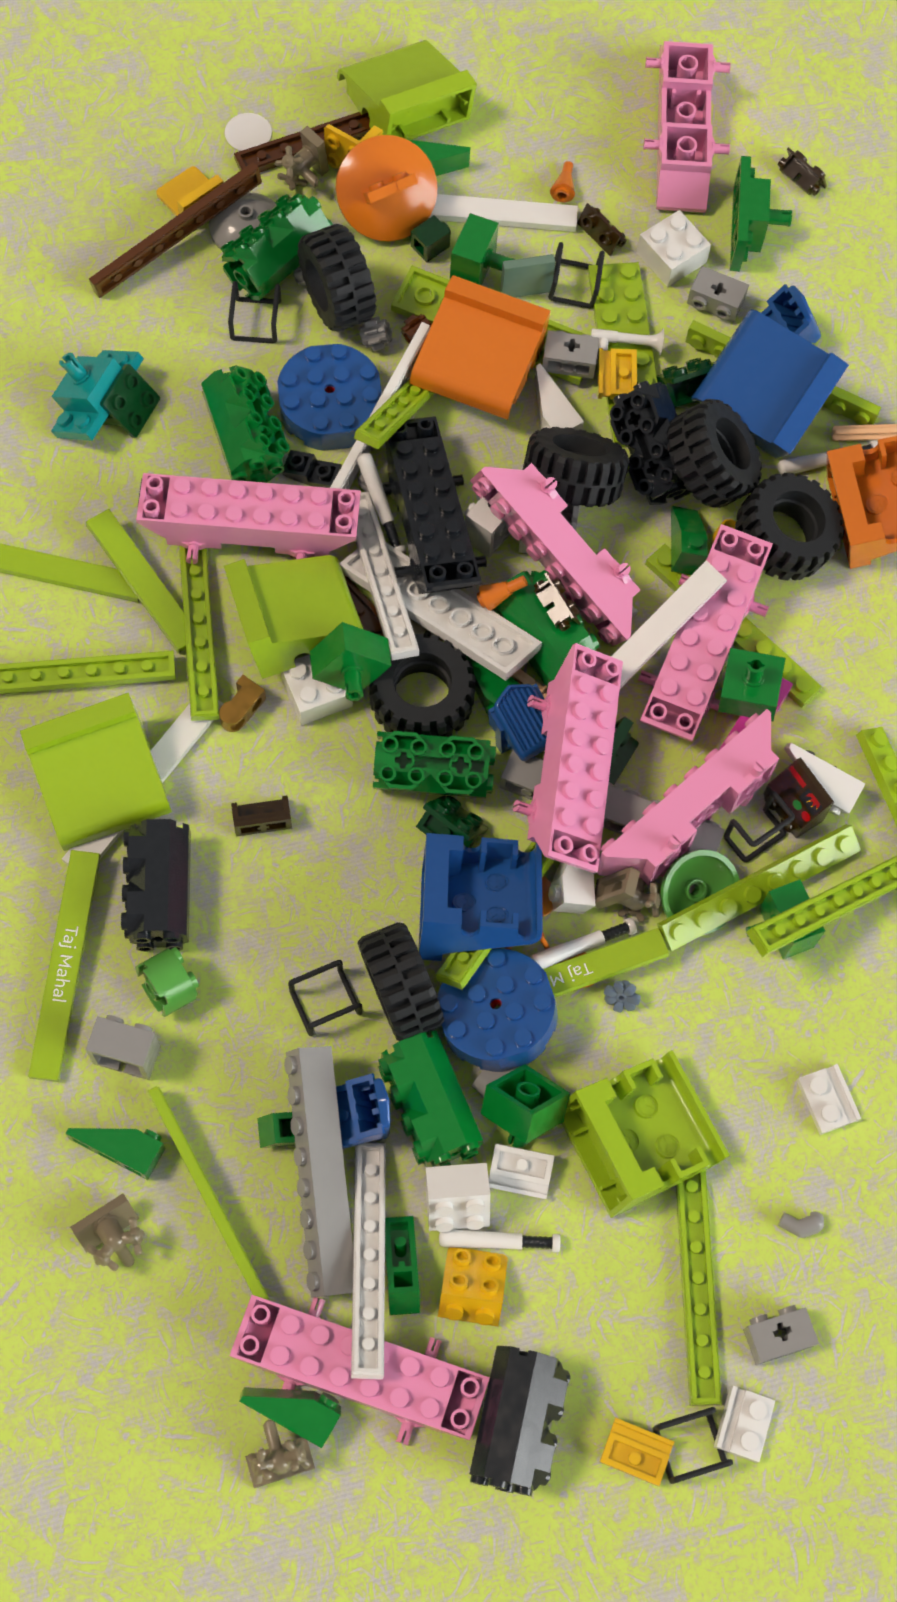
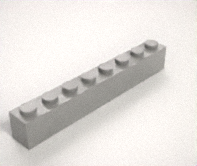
(620, 808)
(320, 1170)

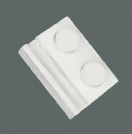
(828, 1099)
(520, 1171)
(744, 1424)

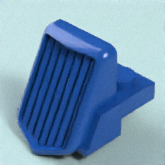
(792, 311)
(516, 724)
(363, 1110)

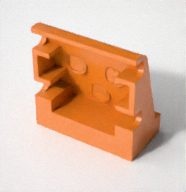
(481, 347)
(867, 498)

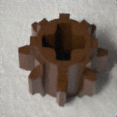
(412, 325)

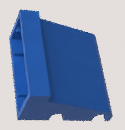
(772, 381)
(478, 896)

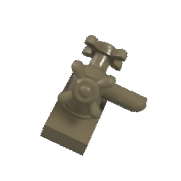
(311, 155)
(627, 889)
(107, 1227)
(278, 1460)

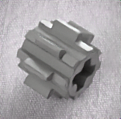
(376, 333)

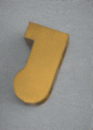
(242, 707)

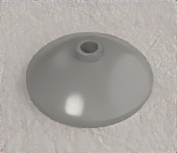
(232, 220)

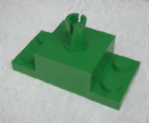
(751, 214)

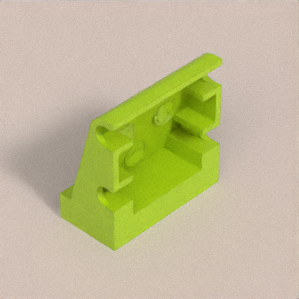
(410, 90)
(289, 607)
(96, 771)
(641, 1133)

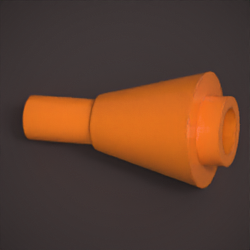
(563, 187)
(493, 594)

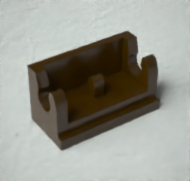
(261, 817)

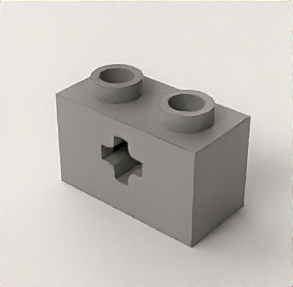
(717, 294)
(570, 354)
(767, 1347)

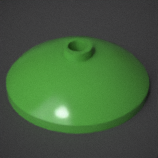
(704, 869)

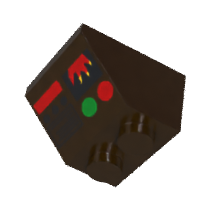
(802, 795)

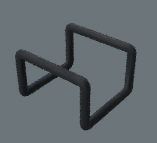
(558, 259)
(235, 297)
(778, 827)
(355, 1005)
(724, 1462)

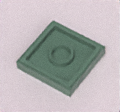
(527, 276)

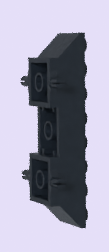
(430, 510)

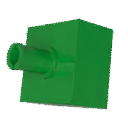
(476, 250)
(350, 659)
(751, 683)
(780, 900)
(524, 1104)

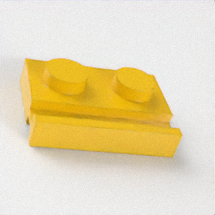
(616, 372)
(637, 1452)

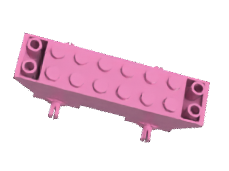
(684, 125)
(221, 511)
(533, 516)
(701, 646)
(580, 731)
(669, 827)
(318, 1355)

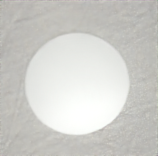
(247, 131)

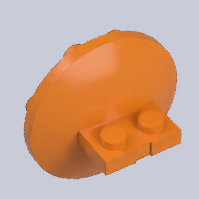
(386, 187)

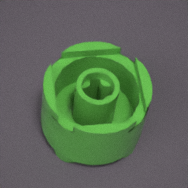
(167, 981)

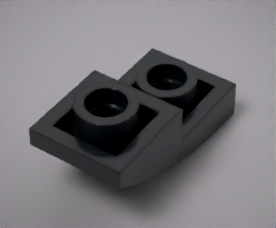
(310, 471)

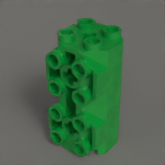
(269, 252)
(246, 433)
(528, 613)
(433, 764)
(431, 1101)

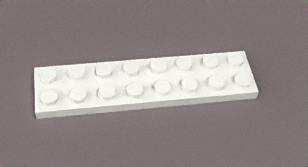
(459, 619)

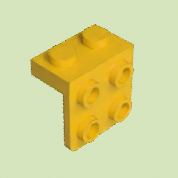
(339, 143)
(187, 189)
(473, 1286)

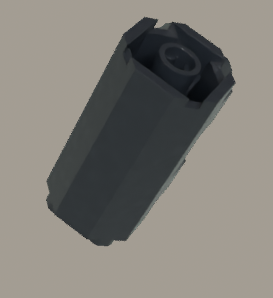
(642, 424)
(158, 884)
(514, 1436)

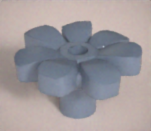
(622, 995)

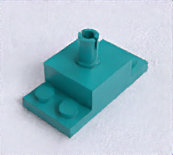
(84, 389)

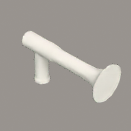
(605, 336)

